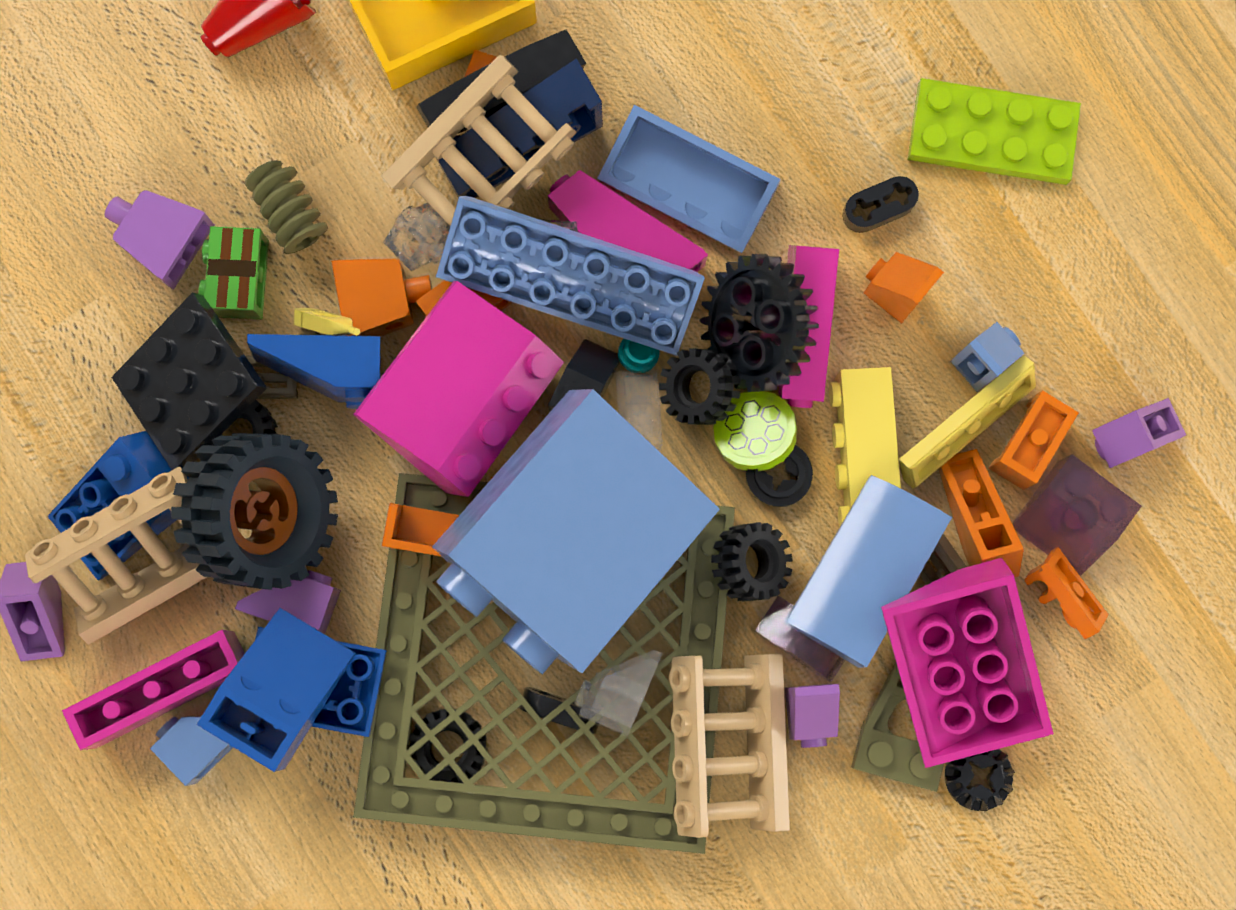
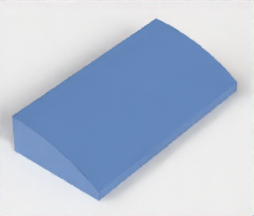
(689, 179)
(867, 567)

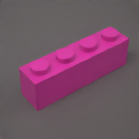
(154, 690)

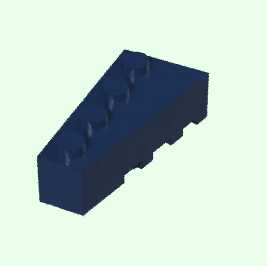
(560, 99)

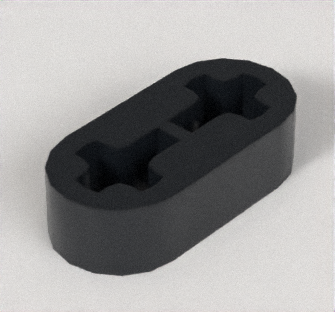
(876, 196)
(545, 703)

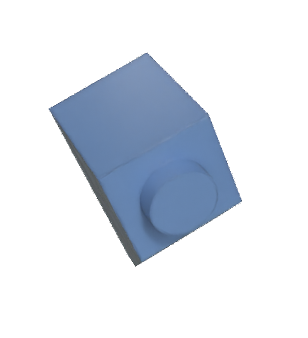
(988, 356)
(188, 749)

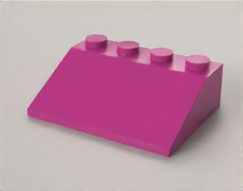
(459, 390)
(967, 664)

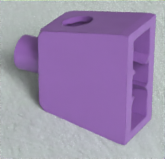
(159, 233)

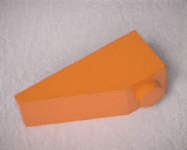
(979, 512)

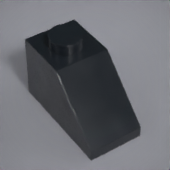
(588, 369)

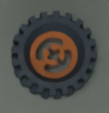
(285, 516)

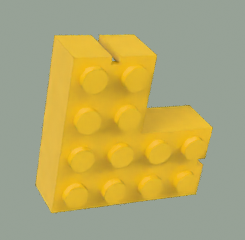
(426, 35)

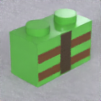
(235, 271)

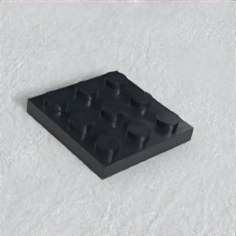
(188, 381)

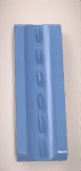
(569, 274)

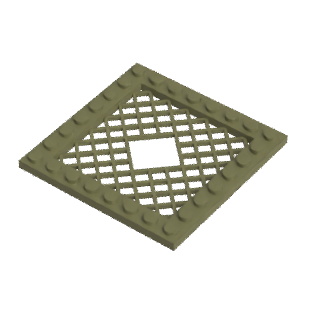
(390, 796)

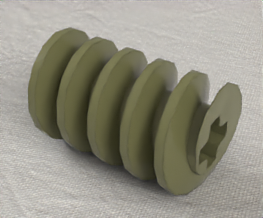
(283, 207)

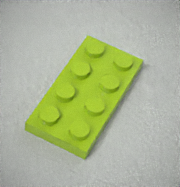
(994, 131)

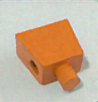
(377, 294)

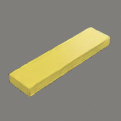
(968, 422)

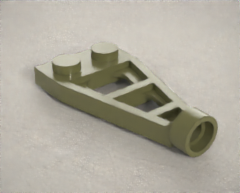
(887, 754)

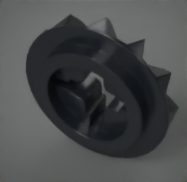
(789, 491)
(977, 797)

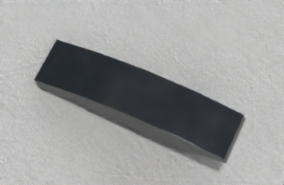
(534, 65)

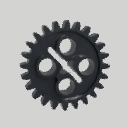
(760, 321)

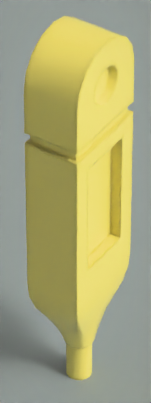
(324, 322)

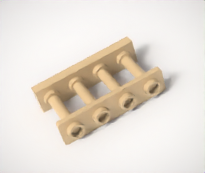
(469, 113)
(133, 592)
(765, 741)

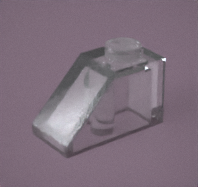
(640, 403)
(618, 693)

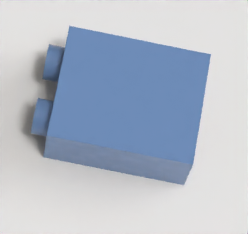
(572, 533)

